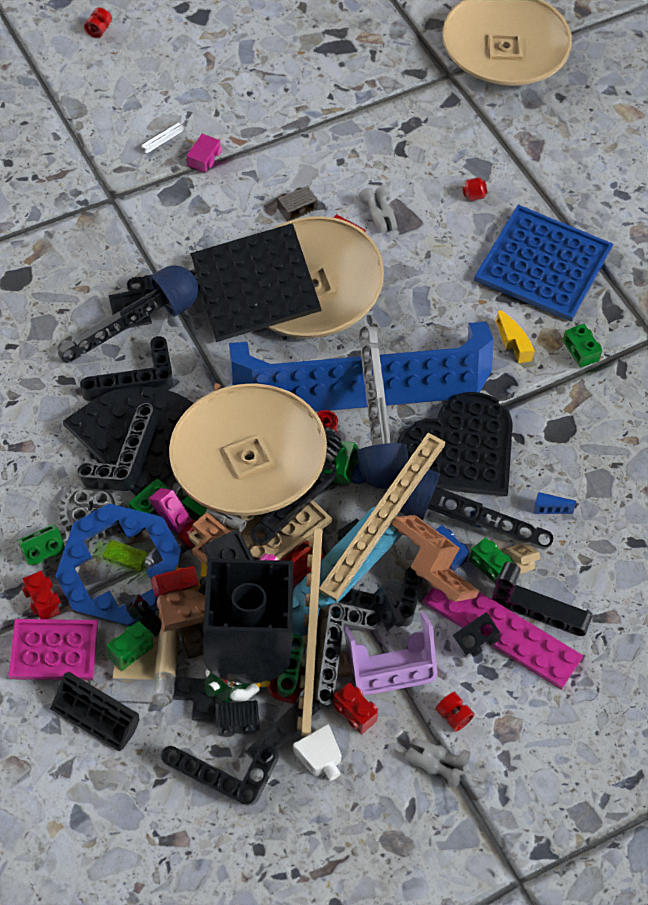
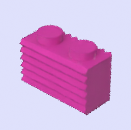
(203, 153)
(170, 509)

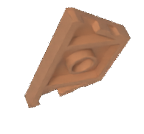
(181, 609)

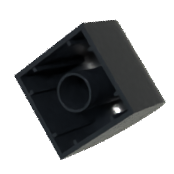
(248, 619)

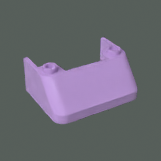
(397, 668)

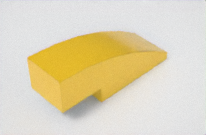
(514, 338)

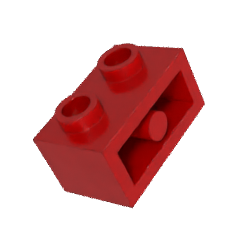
(43, 600)
(355, 708)

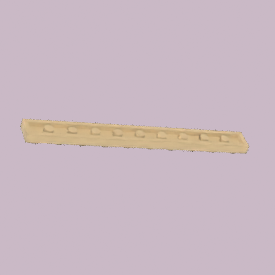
(381, 517)
(309, 639)

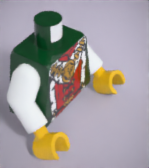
(230, 691)

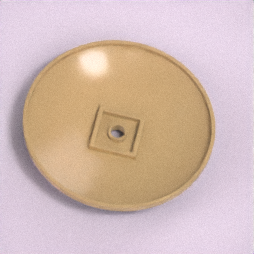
(531, 30)
(347, 275)
(243, 421)

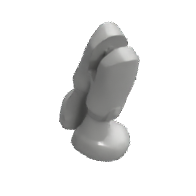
(385, 213)
(433, 755)

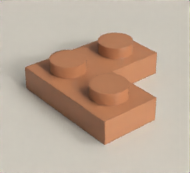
(210, 530)

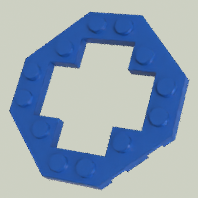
(77, 553)

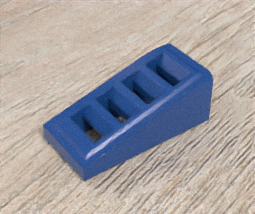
(553, 504)

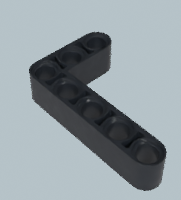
(143, 377)
(130, 461)
(405, 604)
(538, 605)
(333, 644)
(221, 777)

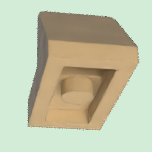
(523, 556)

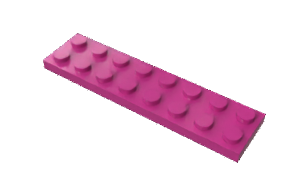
(519, 638)

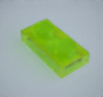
(125, 555)

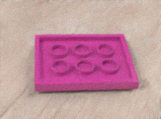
(52, 647)

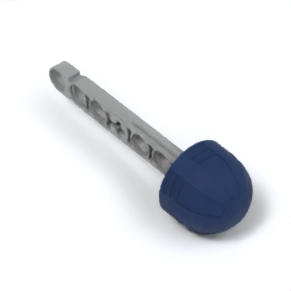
(382, 460)

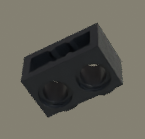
(474, 630)

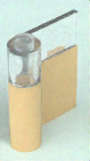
(151, 676)

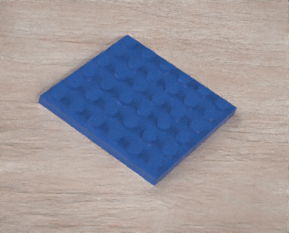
(544, 262)

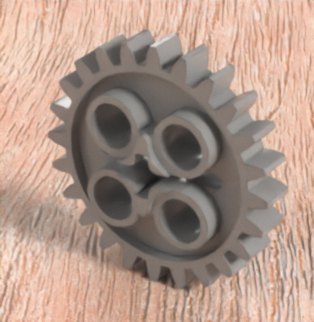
(73, 509)

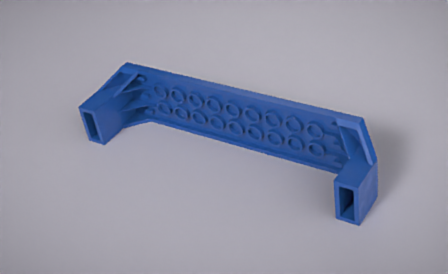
(405, 376)

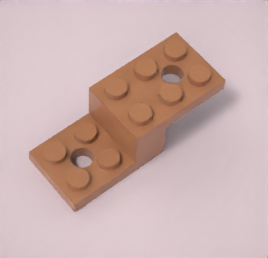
(435, 558)

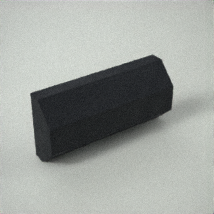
(95, 711)

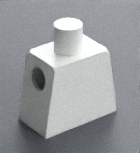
(319, 753)

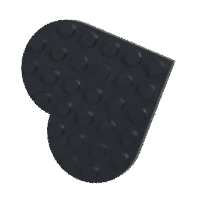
(476, 443)

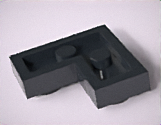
(194, 690)

